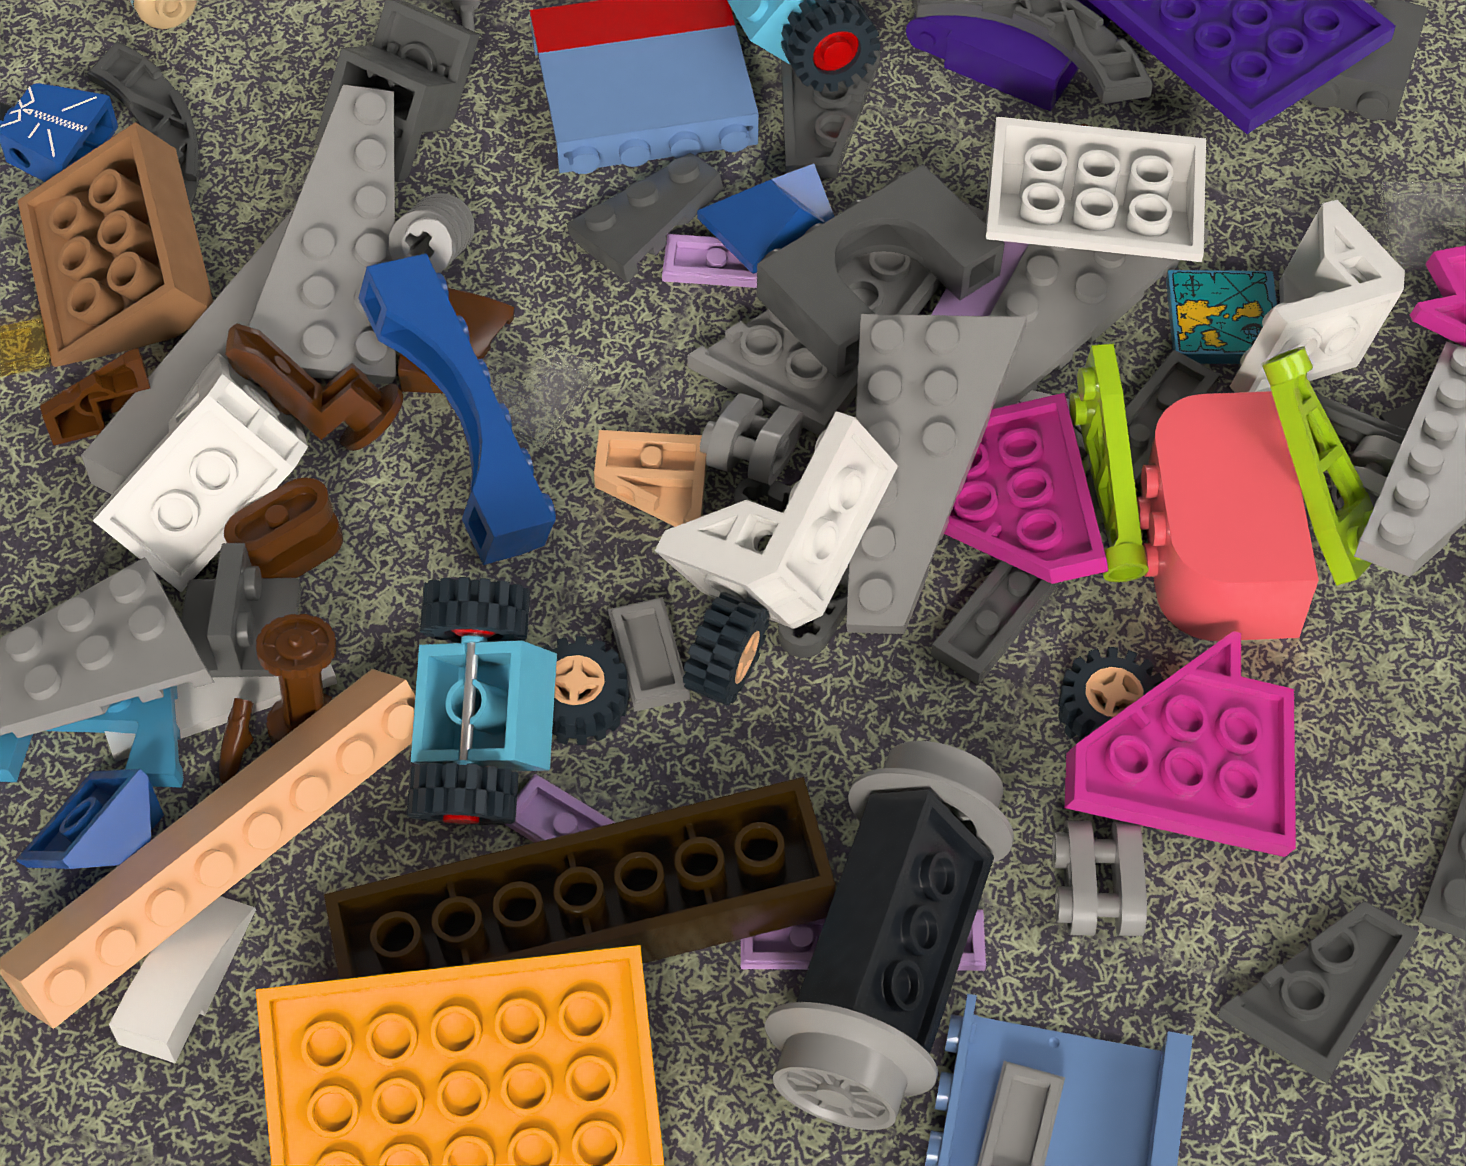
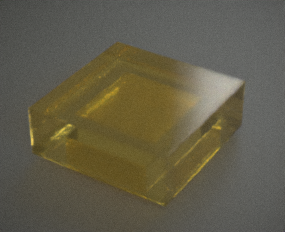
(22, 347)

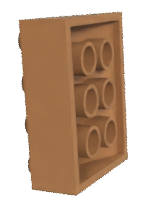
(115, 250)

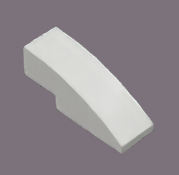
(180, 980)

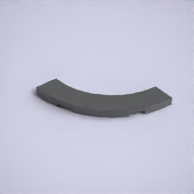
(1070, 28)
(153, 104)

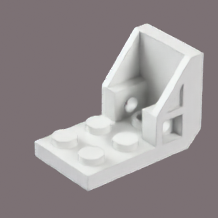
(1329, 300)
(219, 456)
(808, 540)

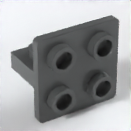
(232, 609)

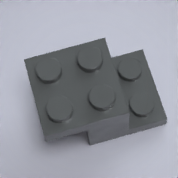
(419, 60)

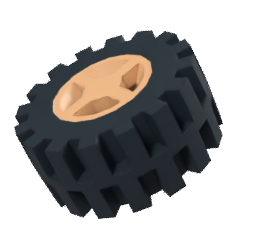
(598, 675)

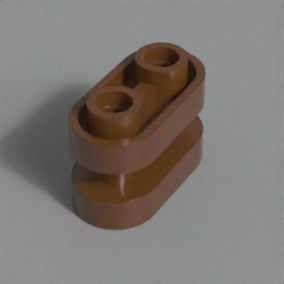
(288, 529)

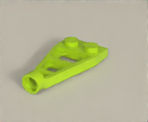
(1102, 416)
(1313, 451)

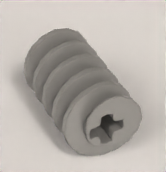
(434, 226)

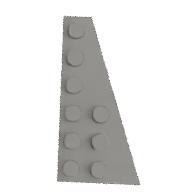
(776, 367)

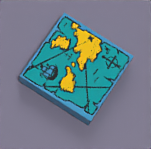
(1217, 312)

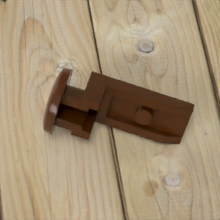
(321, 409)

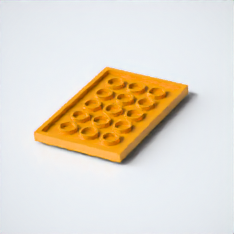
(465, 1066)

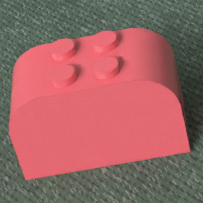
(1226, 520)

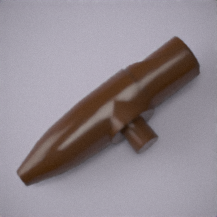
(235, 739)

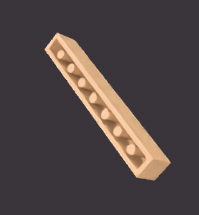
(209, 848)

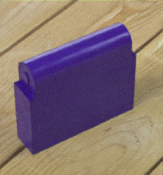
(998, 55)

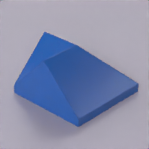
(768, 215)
(98, 824)

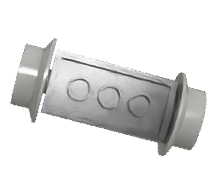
(892, 937)

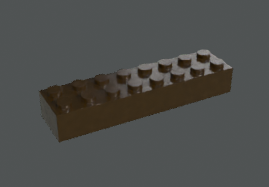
(645, 881)

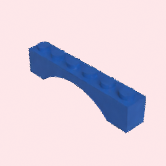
(414, 317)

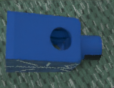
(54, 128)

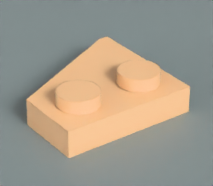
(653, 472)

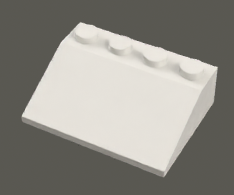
(1097, 189)

